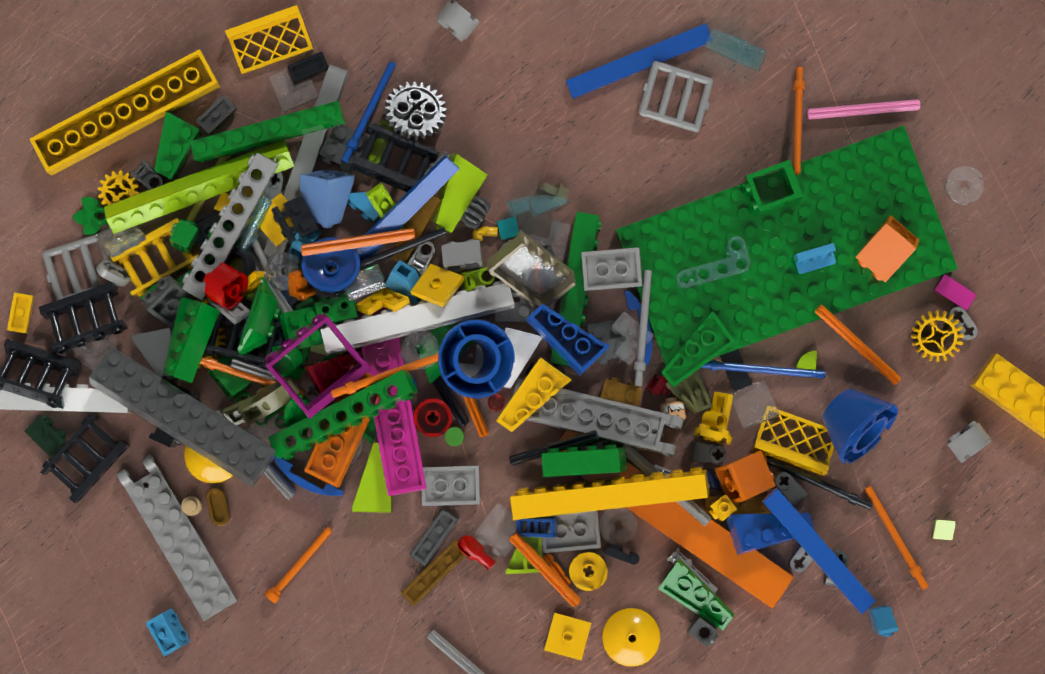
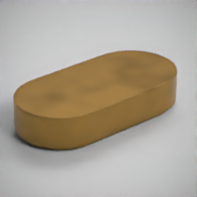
(217, 506)

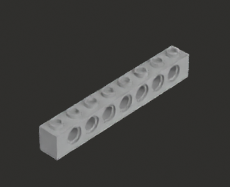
(268, 168)

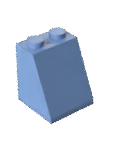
(326, 195)

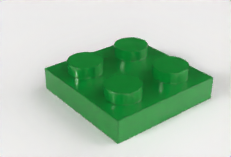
(294, 320)

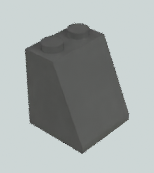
(155, 347)

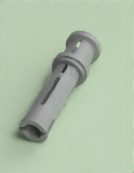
(676, 554)

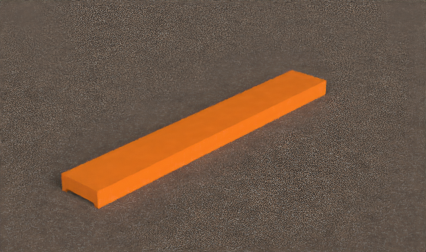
(708, 543)

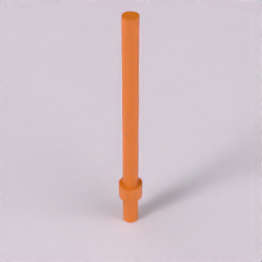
(799, 87)
(212, 364)
(351, 387)
(915, 569)

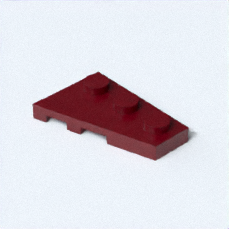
(330, 370)

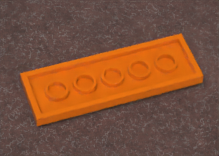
(332, 458)

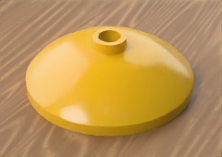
(203, 468)
(627, 623)

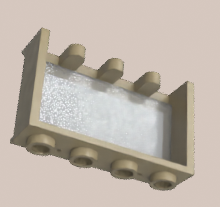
(531, 271)

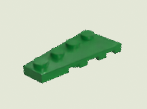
(704, 345)

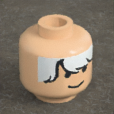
(673, 407)

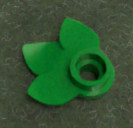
(89, 216)

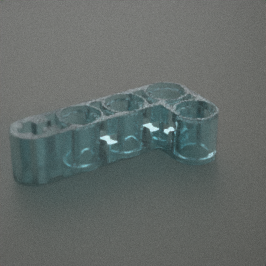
(711, 268)

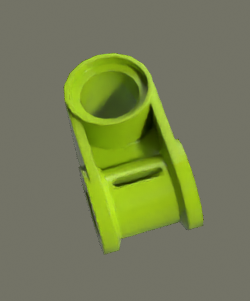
(475, 279)

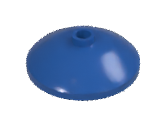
(344, 262)

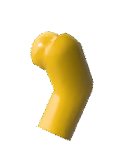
(484, 231)

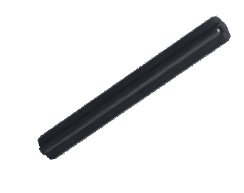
(562, 445)

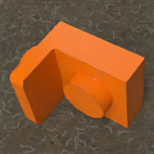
(298, 285)

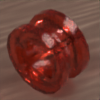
(493, 397)

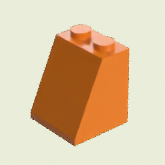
(887, 249)
(745, 477)

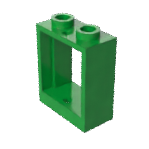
(790, 178)

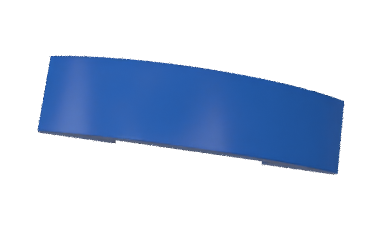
(634, 304)
(287, 467)

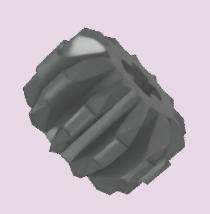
(475, 212)

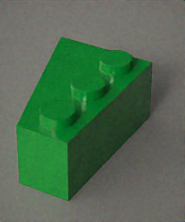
(174, 146)

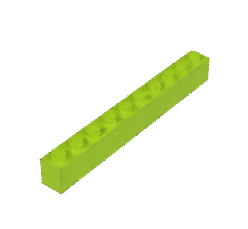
(190, 189)

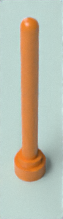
(274, 593)

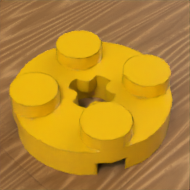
(710, 435)
(597, 565)

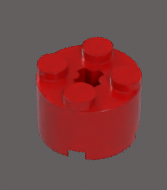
(225, 285)
(425, 409)

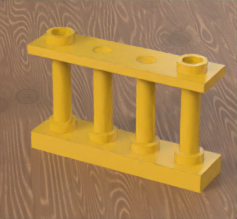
(155, 238)

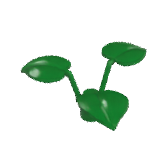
(290, 367)

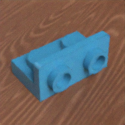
(815, 258)
(168, 632)

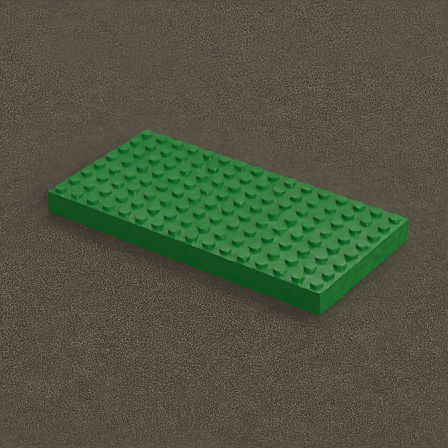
(842, 203)

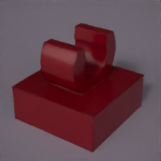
(657, 386)

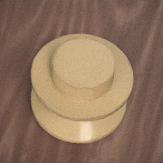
(191, 505)

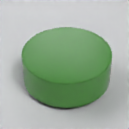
(454, 436)

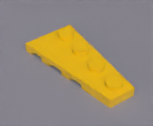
(534, 391)

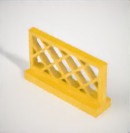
(264, 23)
(795, 457)

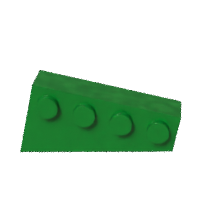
(189, 338)
(584, 461)

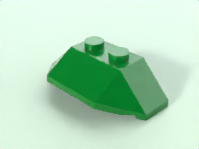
(260, 319)

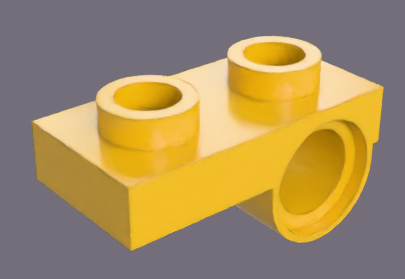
(719, 414)

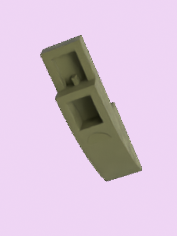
(262, 404)

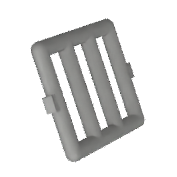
(691, 77)
(64, 249)

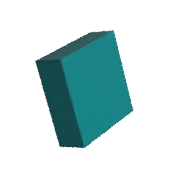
(508, 228)

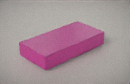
(954, 292)

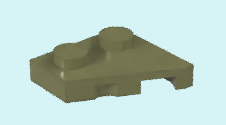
(692, 393)

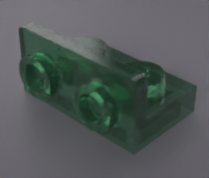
(46, 435)

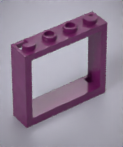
(325, 397)

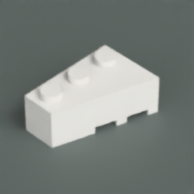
(524, 347)

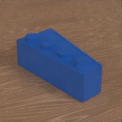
(567, 339)
(758, 531)

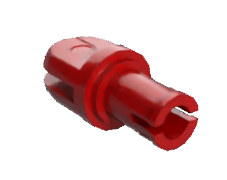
(474, 551)

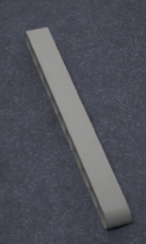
(311, 145)

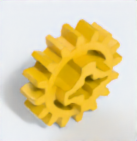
(119, 183)

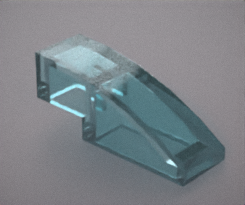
(736, 49)
(535, 204)

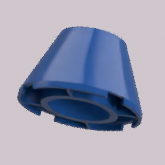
(497, 360)
(856, 423)

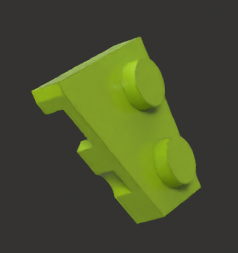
(519, 563)

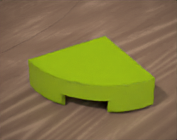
(807, 361)

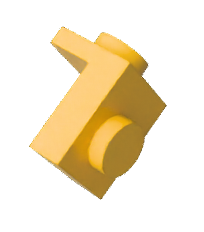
(722, 508)

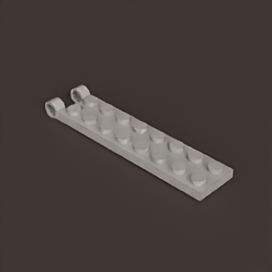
(609, 418)
(179, 540)

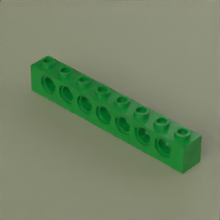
(281, 440)

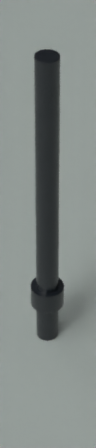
(403, 247)
(852, 498)

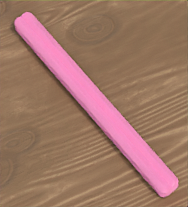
(863, 109)

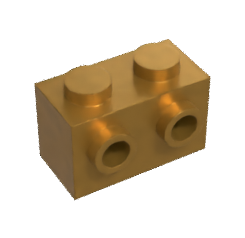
(619, 392)

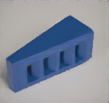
(553, 527)

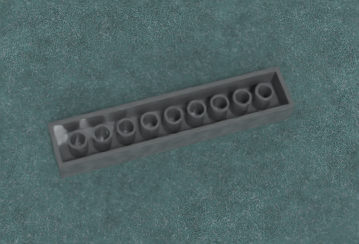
(182, 417)

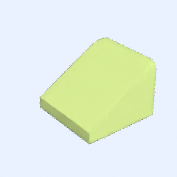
(943, 529)

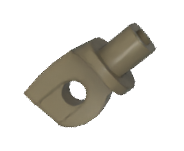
(556, 190)

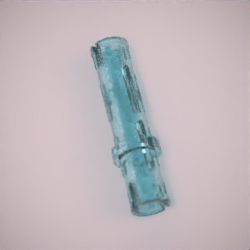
(254, 224)

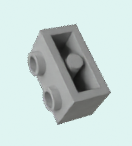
(462, 256)

